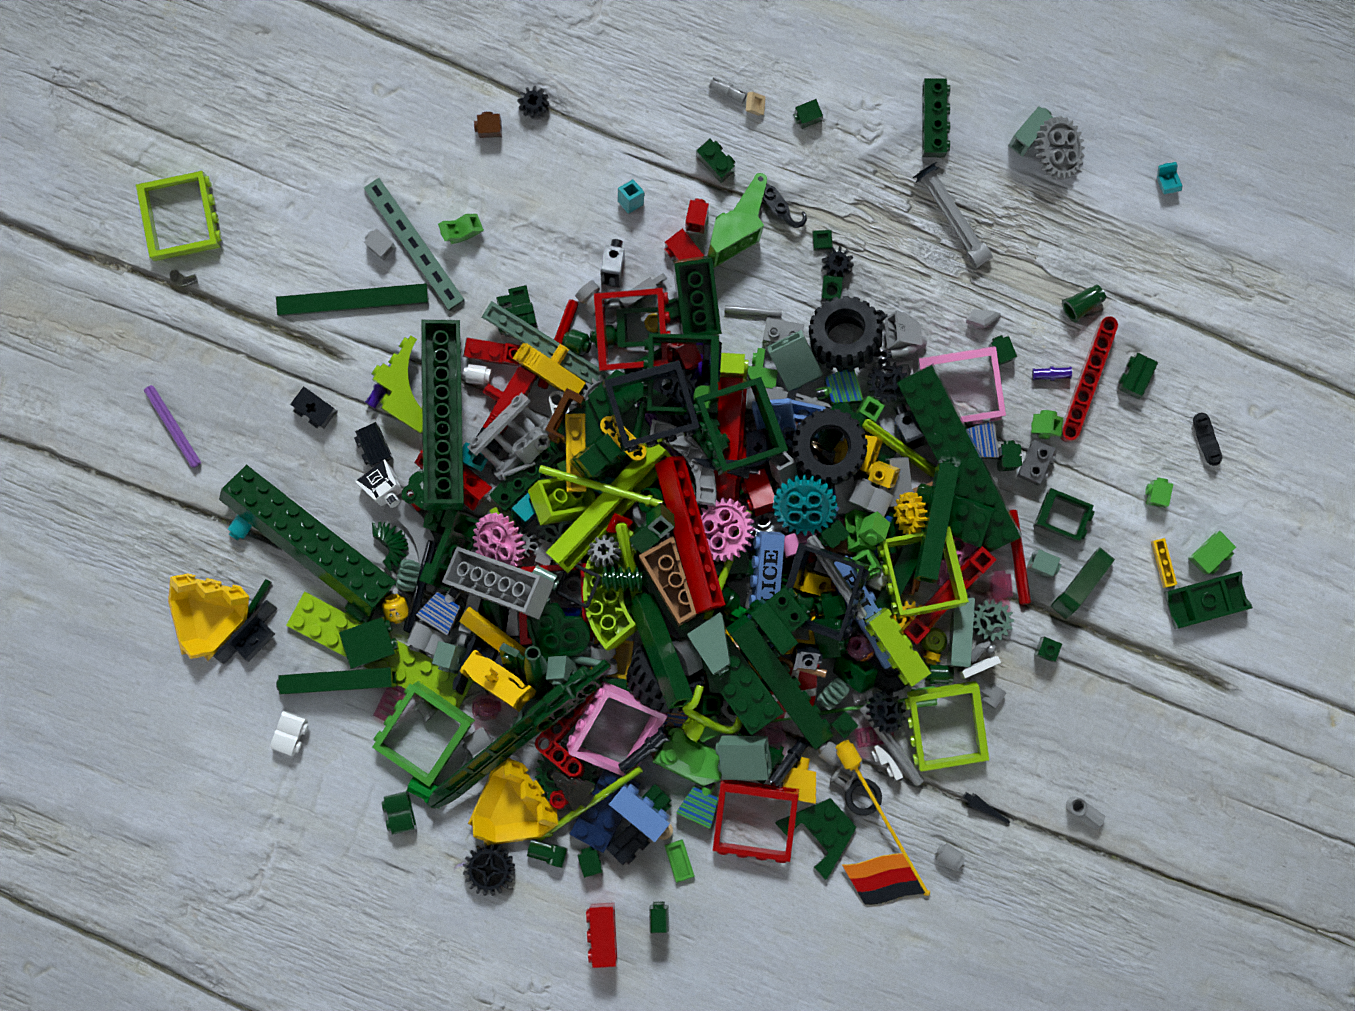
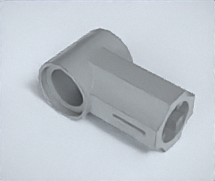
(990, 693)
(1086, 812)

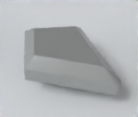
(982, 318)

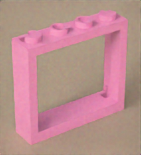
(970, 354)
(591, 712)

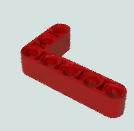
(555, 739)

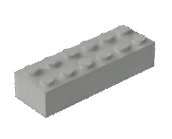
(498, 582)

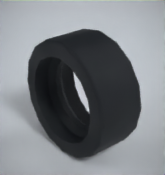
(861, 811)

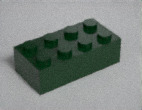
(696, 296)

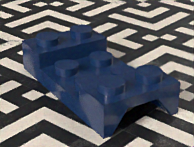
(600, 821)

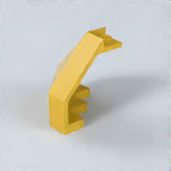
(205, 613)
(512, 807)

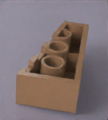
(668, 577)

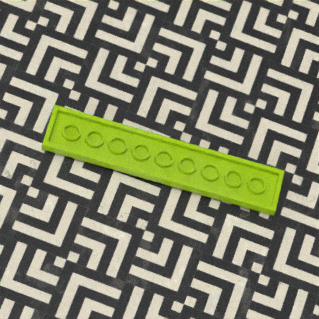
(324, 622)

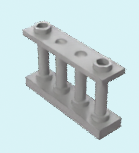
(493, 431)

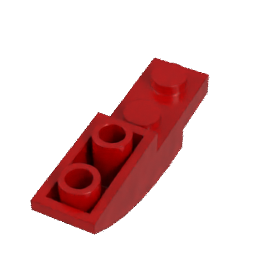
(491, 351)

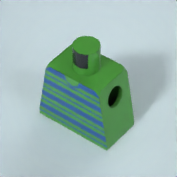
(841, 388)
(699, 805)

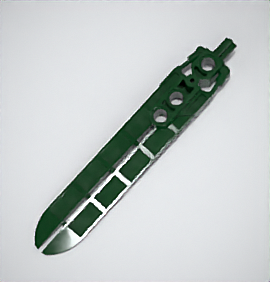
(539, 718)

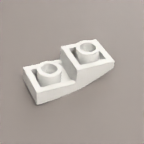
(883, 757)

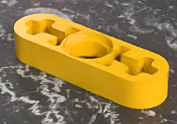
(615, 439)

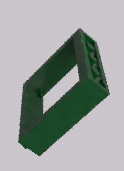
(711, 340)
(768, 416)

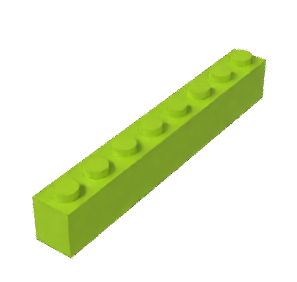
(593, 522)

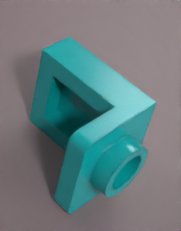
(1168, 178)

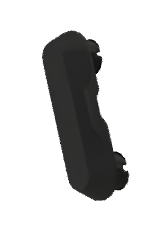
(1207, 439)

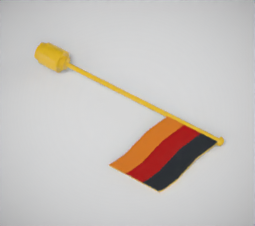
(886, 875)

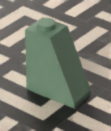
(1026, 135)
(712, 644)

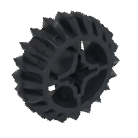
(498, 870)

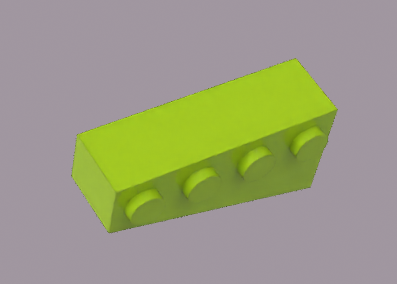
(897, 647)

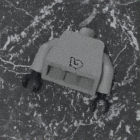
(902, 335)

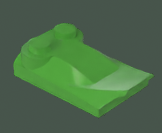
(688, 758)

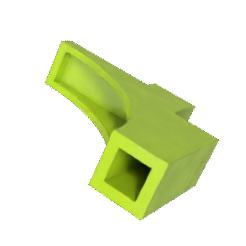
(395, 379)

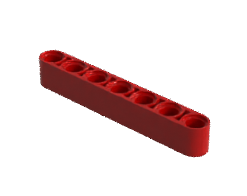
(1093, 371)

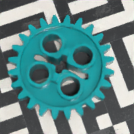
(804, 490)

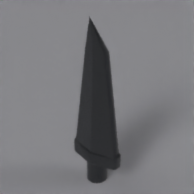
(741, 472)

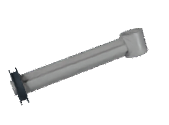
(978, 252)

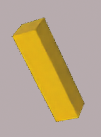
(1164, 563)

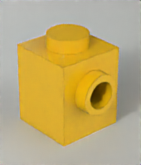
(883, 474)

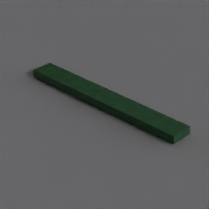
(352, 299)

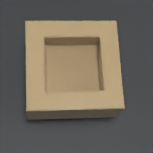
(755, 103)

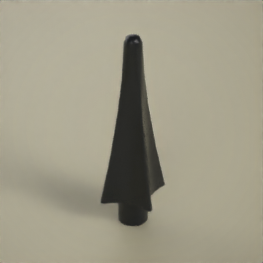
(976, 802)

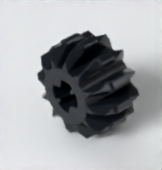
(540, 99)
(845, 264)

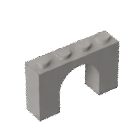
(902, 486)

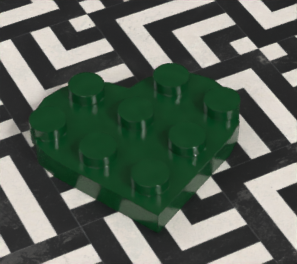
(558, 633)

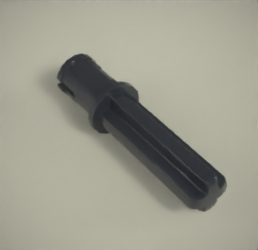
(787, 764)

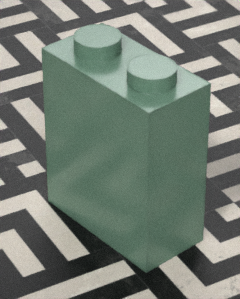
(795, 361)
(744, 757)

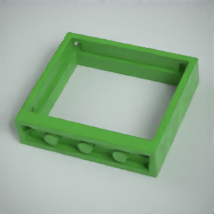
(442, 704)

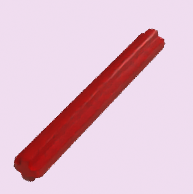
(564, 327)
(1020, 566)

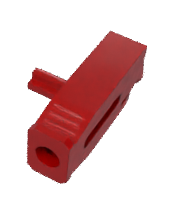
(520, 383)

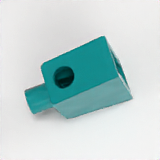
(524, 511)

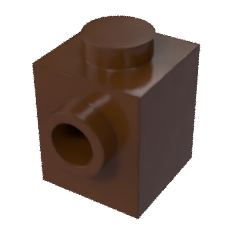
(488, 125)

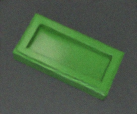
(679, 860)

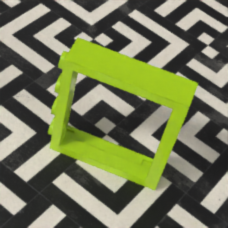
(154, 251)
(953, 568)
(940, 692)

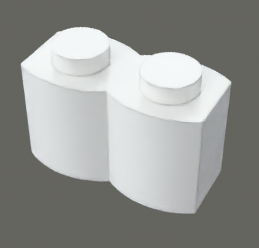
(289, 733)

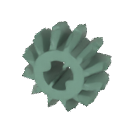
(407, 575)
(833, 693)

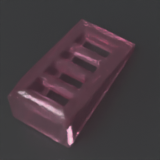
(384, 700)
(858, 736)

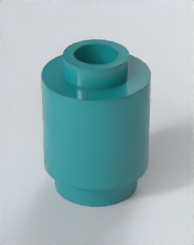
(239, 528)

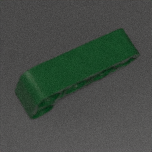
(1083, 583)

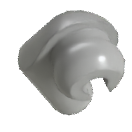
(980, 648)

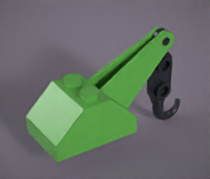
(742, 226)

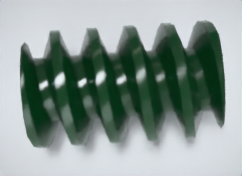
(622, 579)

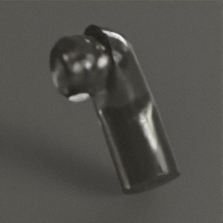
(181, 280)

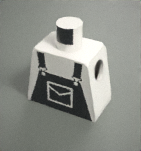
(381, 484)

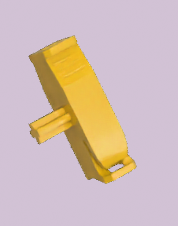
(549, 368)
(497, 680)

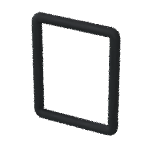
(592, 592)

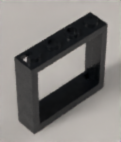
(642, 376)
(857, 594)

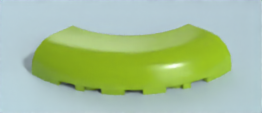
(608, 609)

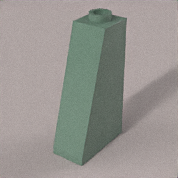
(961, 635)

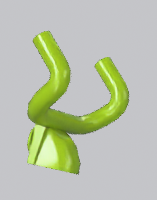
(697, 722)

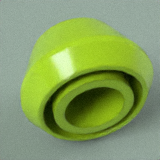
(930, 645)

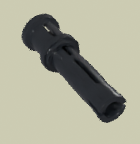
(651, 745)

